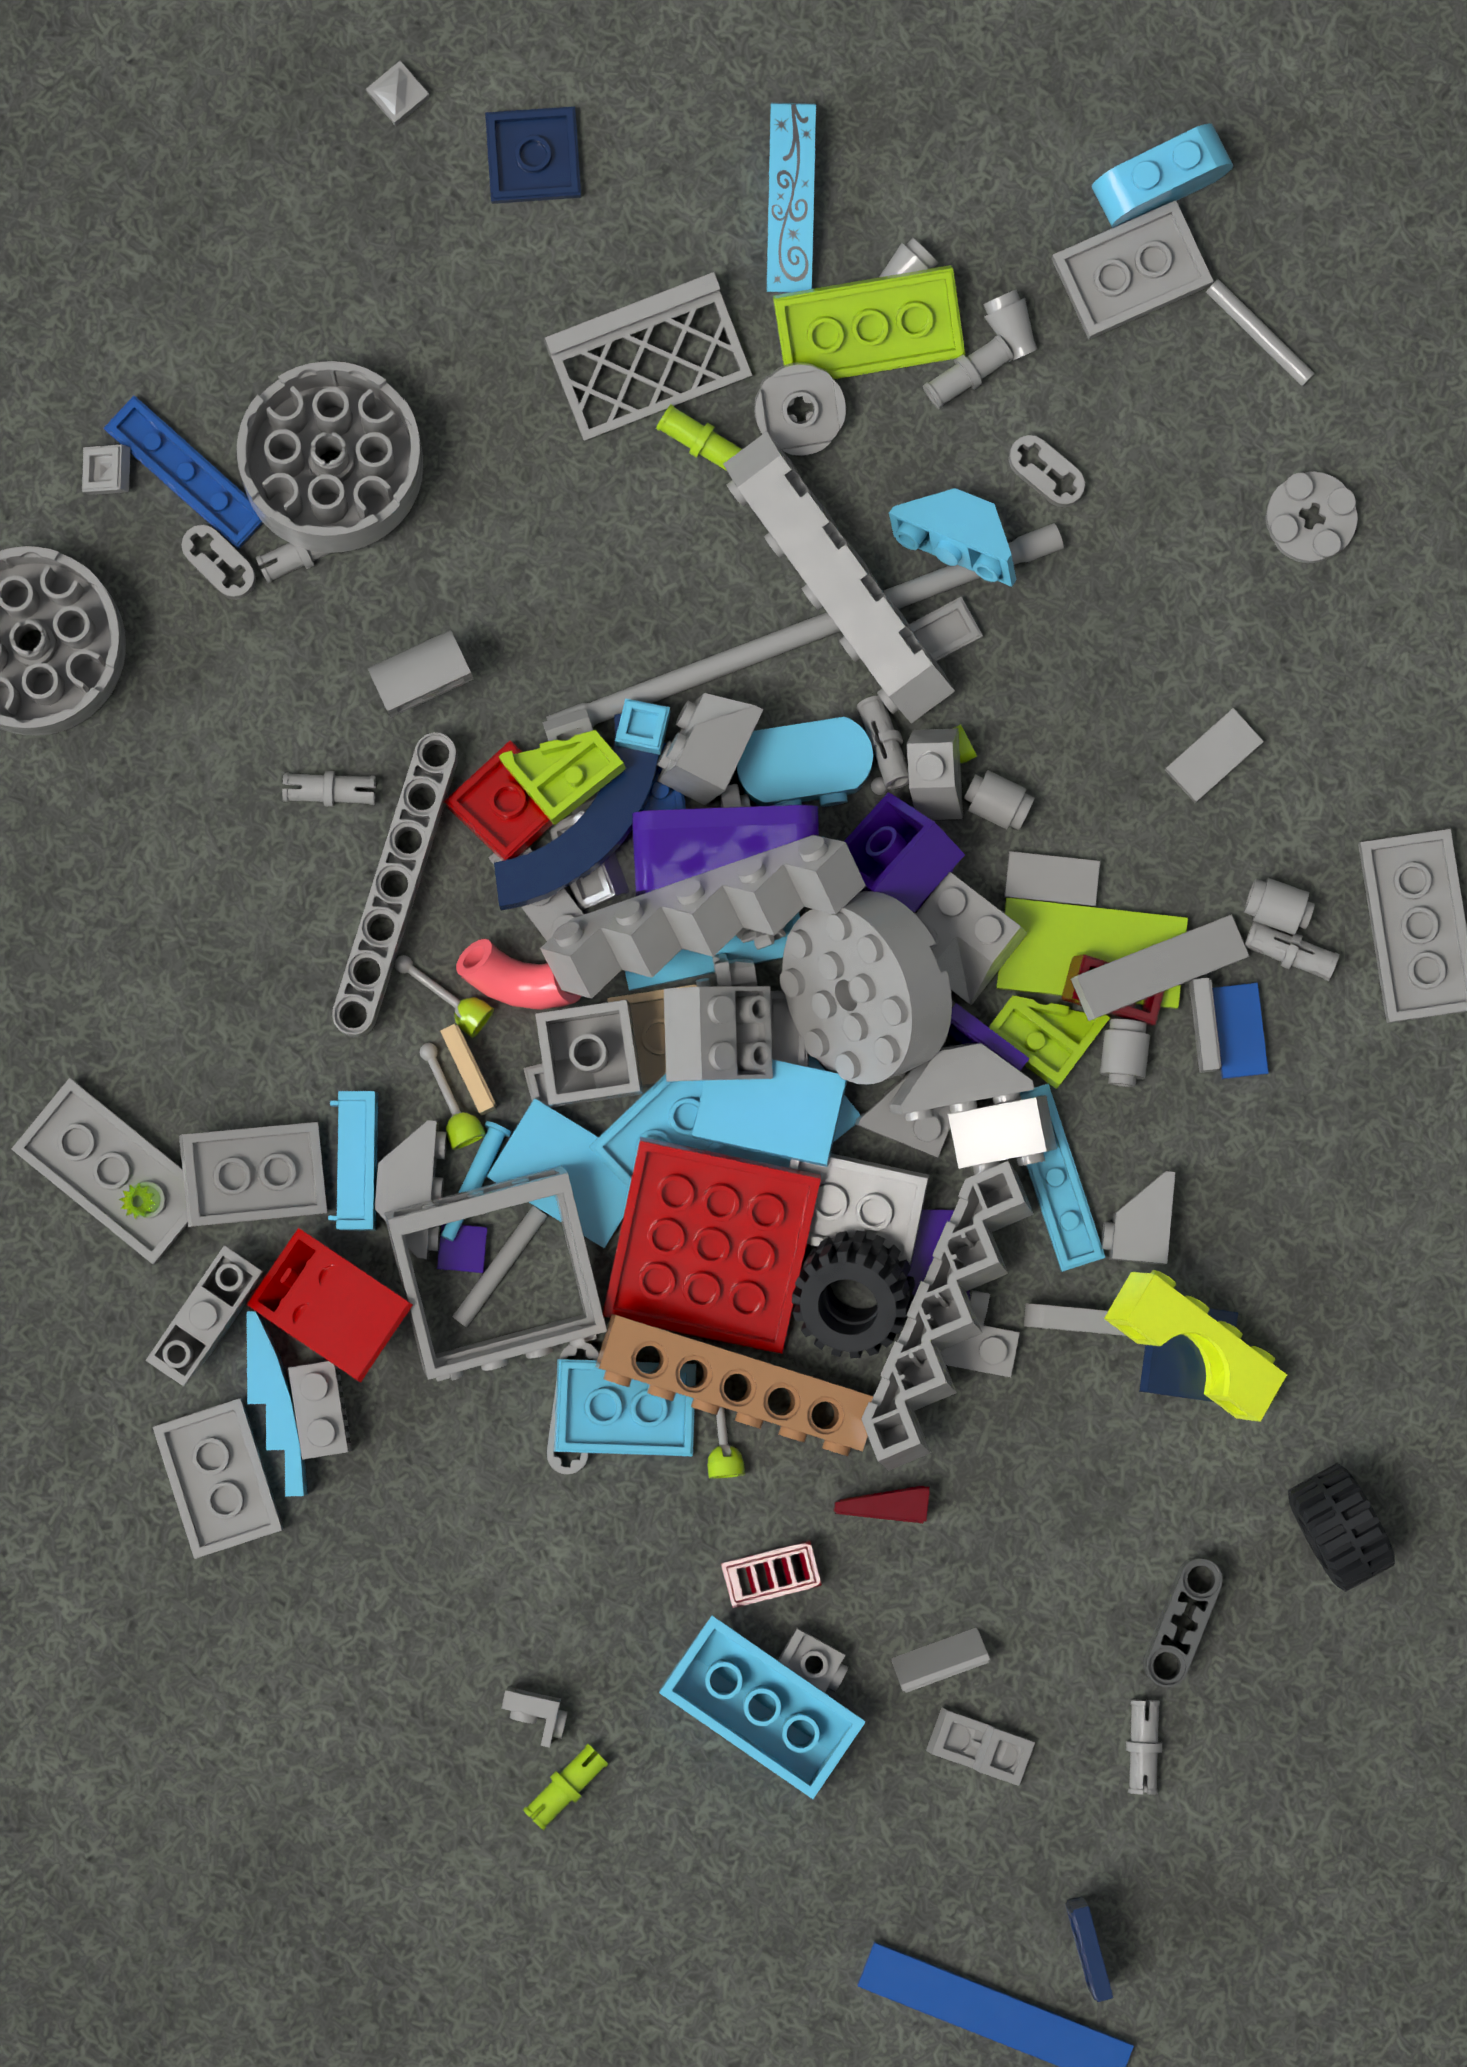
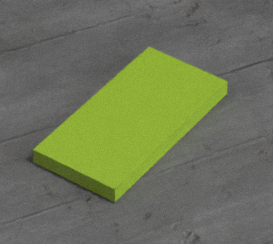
(872, 323)
(1066, 930)

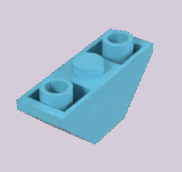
(957, 531)

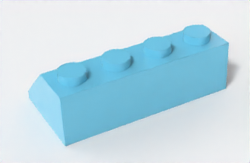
(762, 1706)

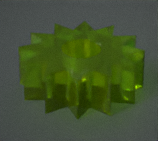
(131, 1194)

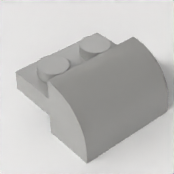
(420, 673)

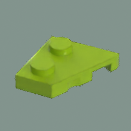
(1047, 1035)

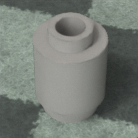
(998, 800)
(1279, 905)
(1125, 1052)

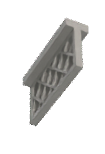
(633, 319)

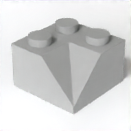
(707, 747)
(969, 936)
(589, 1053)

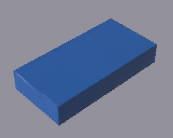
(1240, 1031)

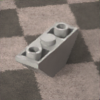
(957, 1079)
(409, 1179)
(205, 1316)

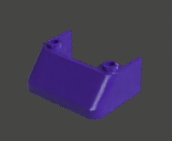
(695, 841)

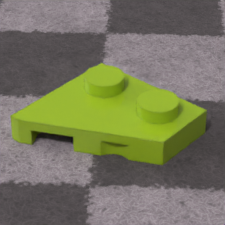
(564, 772)

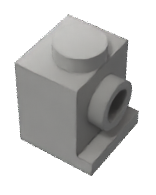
(802, 1646)

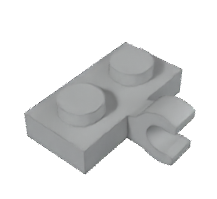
(988, 1352)

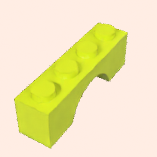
(1236, 1375)

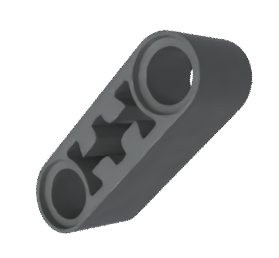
(1198, 1616)

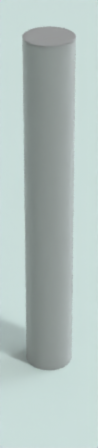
(1260, 332)
(499, 1266)

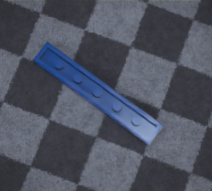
(989, 2011)

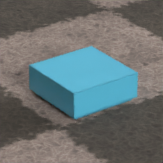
(642, 726)

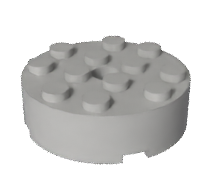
(341, 501)
(78, 648)
(866, 988)

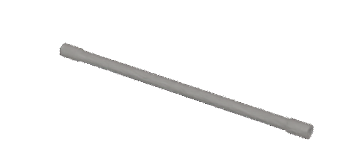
(1023, 549)

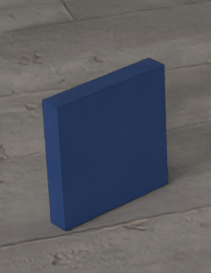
(533, 155)
(1178, 1365)
(1088, 1949)

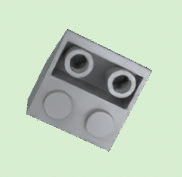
(718, 1033)

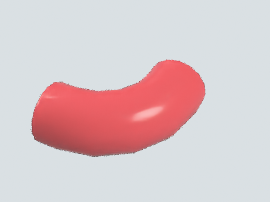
(510, 979)

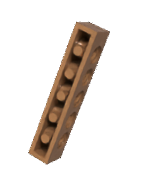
(627, 1337)

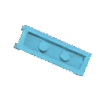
(356, 1160)

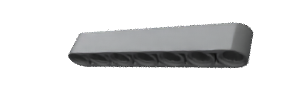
(395, 862)

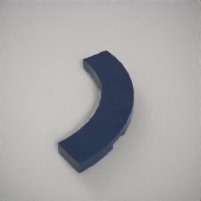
(586, 842)

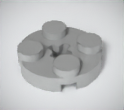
(815, 387)
(1288, 528)

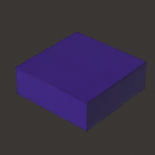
(465, 1252)

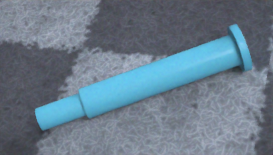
(479, 1168)

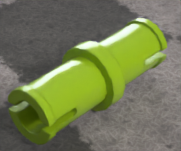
(697, 437)
(565, 1787)

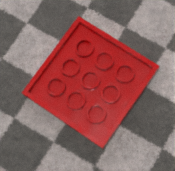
(711, 1244)

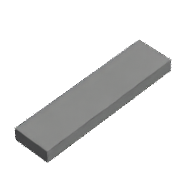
(1159, 967)

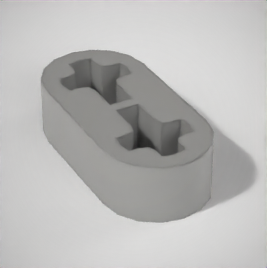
(1054, 463)
(226, 554)

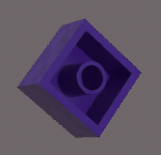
(902, 852)

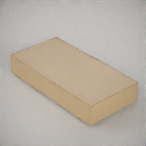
(468, 1069)

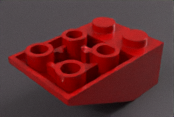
(329, 1304)

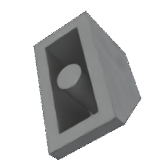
(935, 773)
(1142, 1224)

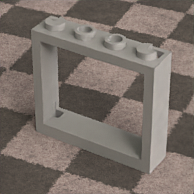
(531, 1342)

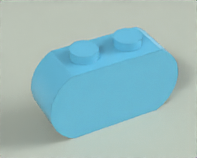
(1162, 174)
(806, 763)

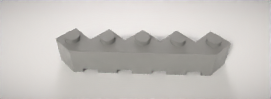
(837, 578)
(702, 913)
(942, 1313)

